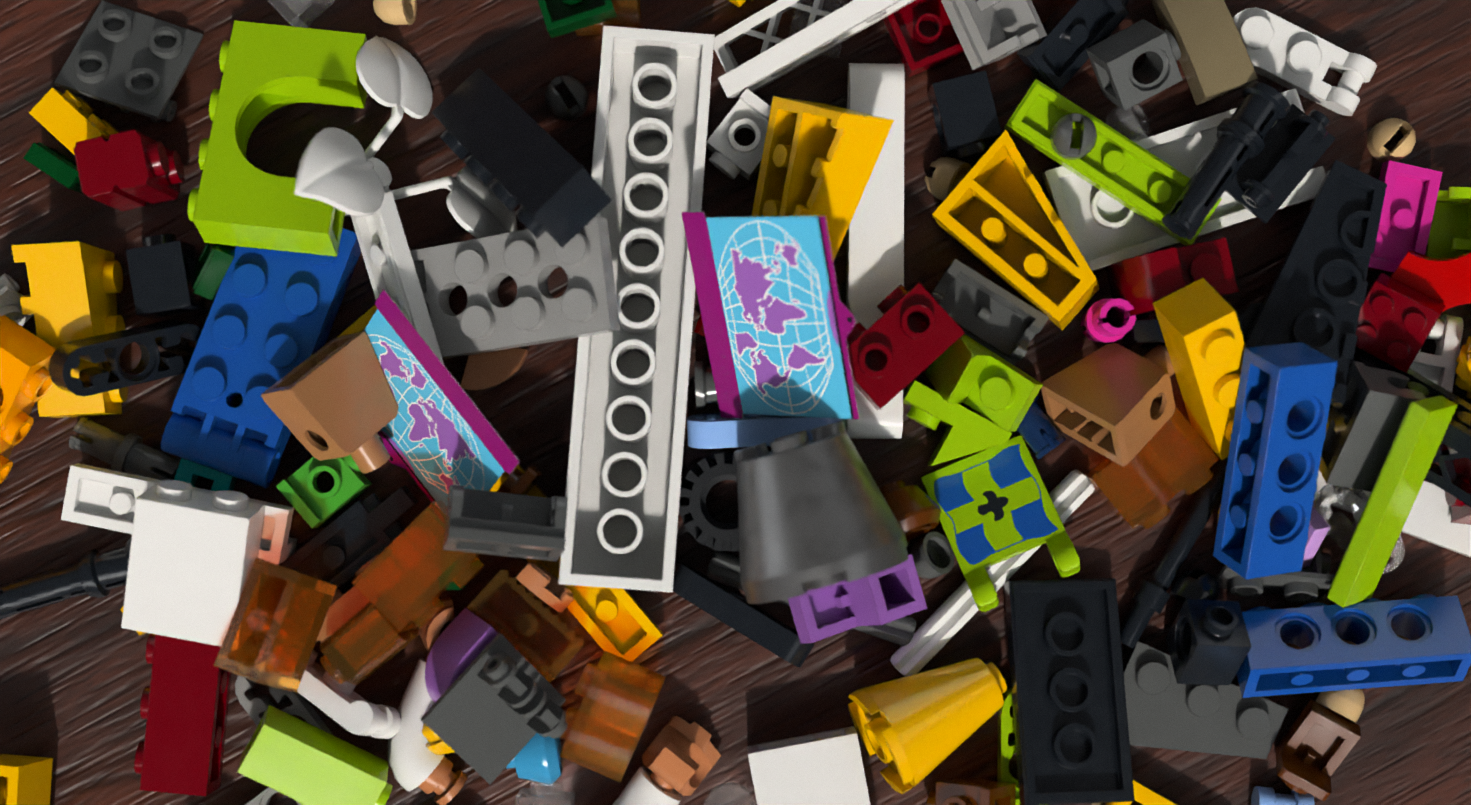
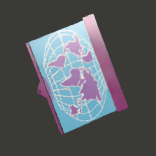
(772, 315)
(437, 426)

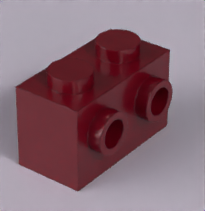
(899, 343)

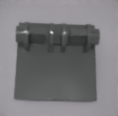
(130, 61)
(496, 709)

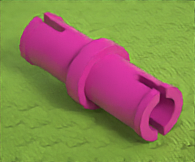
(1118, 310)

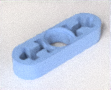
(714, 432)

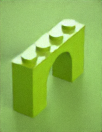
(262, 72)
(312, 764)

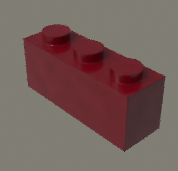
(184, 718)

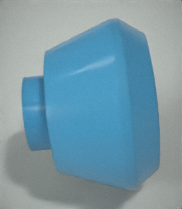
(539, 760)

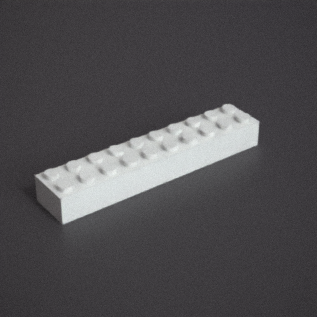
(636, 379)

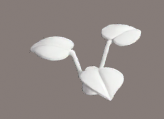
(355, 182)

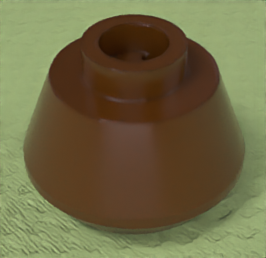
(912, 508)

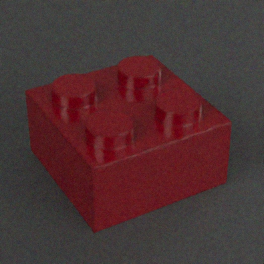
(923, 36)
(1395, 322)

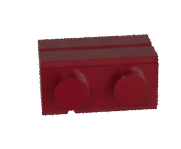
(128, 170)

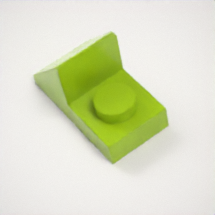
(983, 382)
(965, 429)

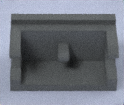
(988, 312)
(1364, 426)
(505, 524)

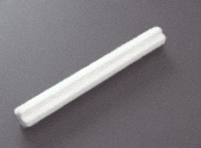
(961, 606)

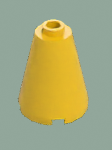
(925, 717)

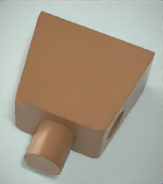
(1112, 399)
(337, 402)

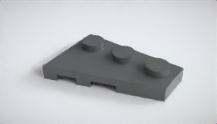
(1194, 715)

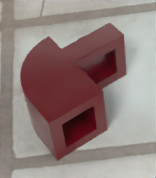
(1163, 272)

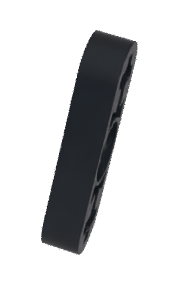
(107, 350)
(739, 614)

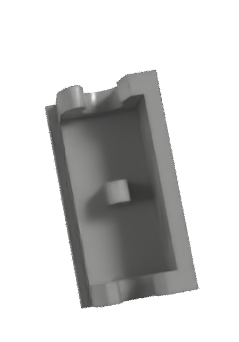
(993, 27)

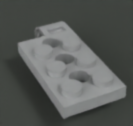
(535, 315)

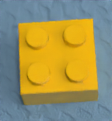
(70, 118)

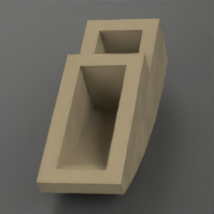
(1209, 46)

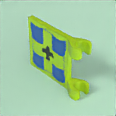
(996, 510)

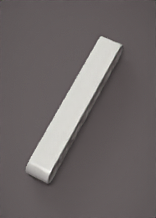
(877, 229)

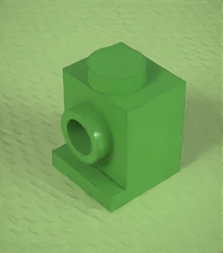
(315, 505)

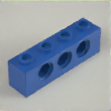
(1274, 459)
(1433, 654)

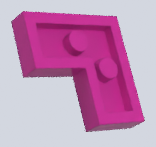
(1405, 214)

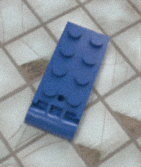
(261, 326)

